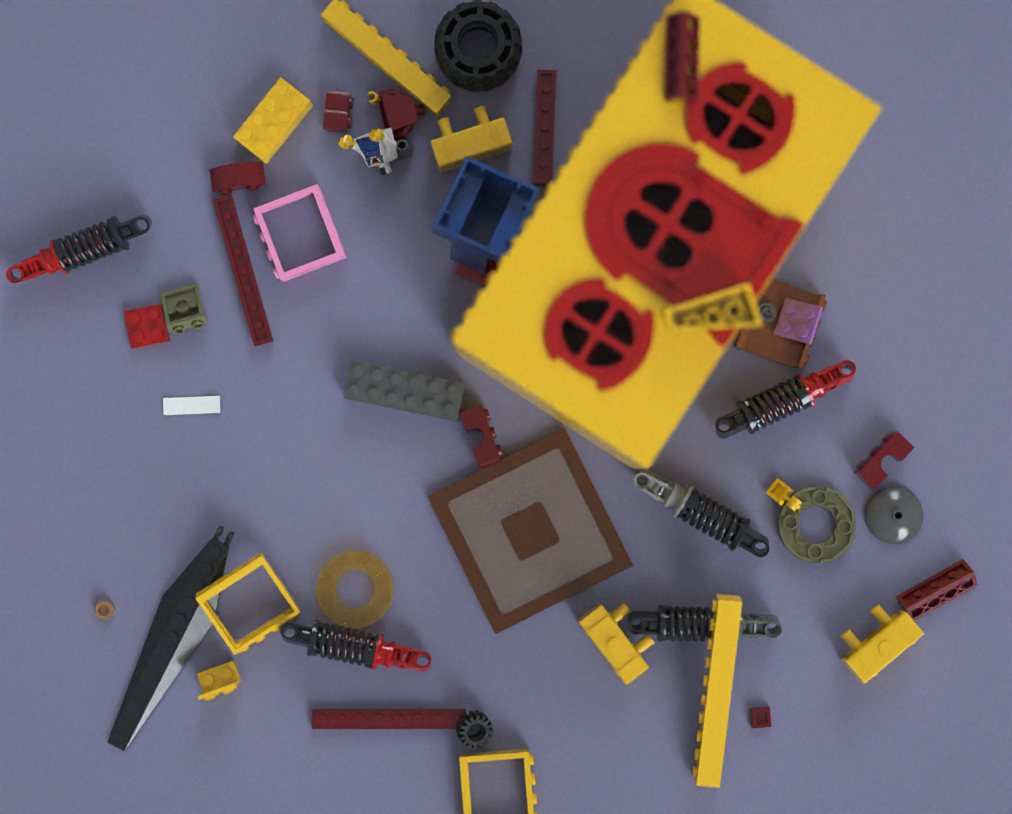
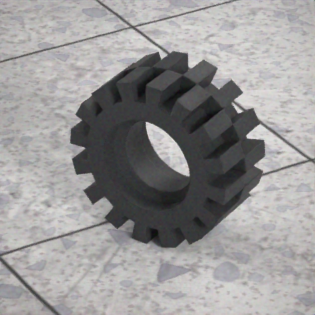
(481, 736)

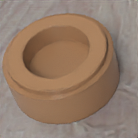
(104, 609)

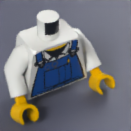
(375, 147)

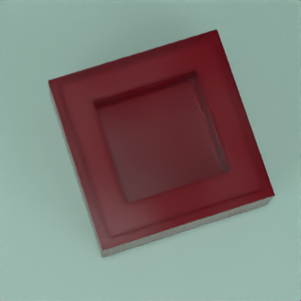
(760, 717)

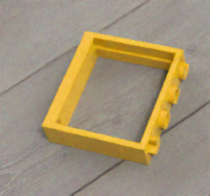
(259, 633)
(465, 758)

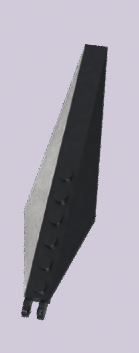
(171, 639)

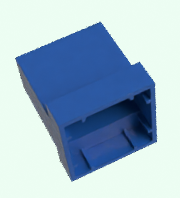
(485, 208)

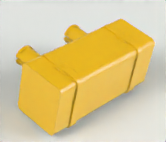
(477, 142)
(613, 644)
(880, 646)

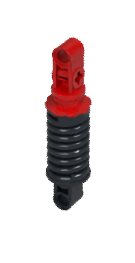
(80, 248)
(783, 399)
(353, 648)

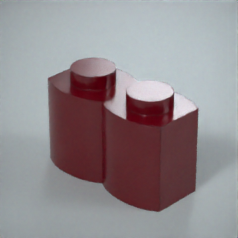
(337, 111)

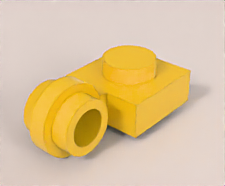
(780, 493)

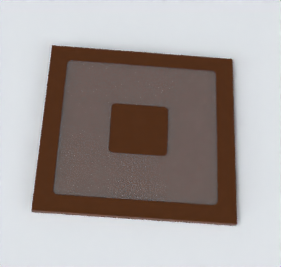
(530, 531)

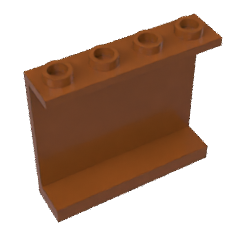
(761, 339)

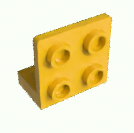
(218, 679)

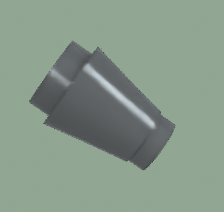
(407, 151)

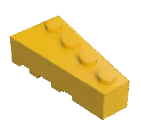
(720, 310)

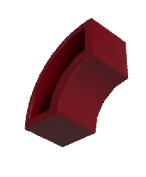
(237, 177)

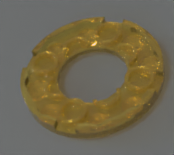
(328, 596)

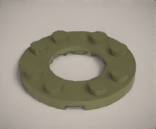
(839, 540)

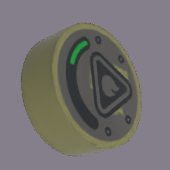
(766, 312)

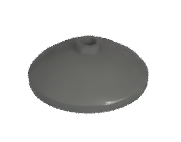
(881, 515)

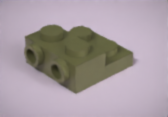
(183, 309)

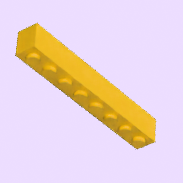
(386, 57)

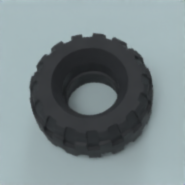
(482, 74)

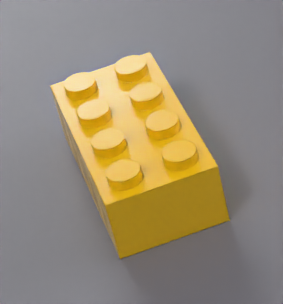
(273, 120)

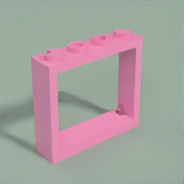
(266, 237)

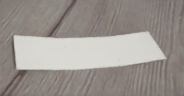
(191, 405)

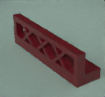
(678, 55)
(937, 587)

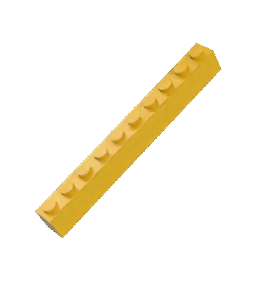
(718, 690)

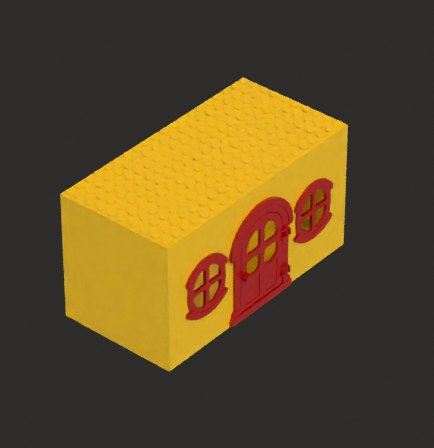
(581, 248)

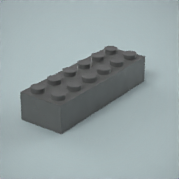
(404, 391)

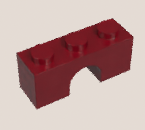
(477, 420)
(870, 470)

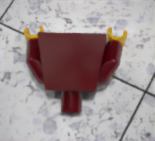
(397, 111)

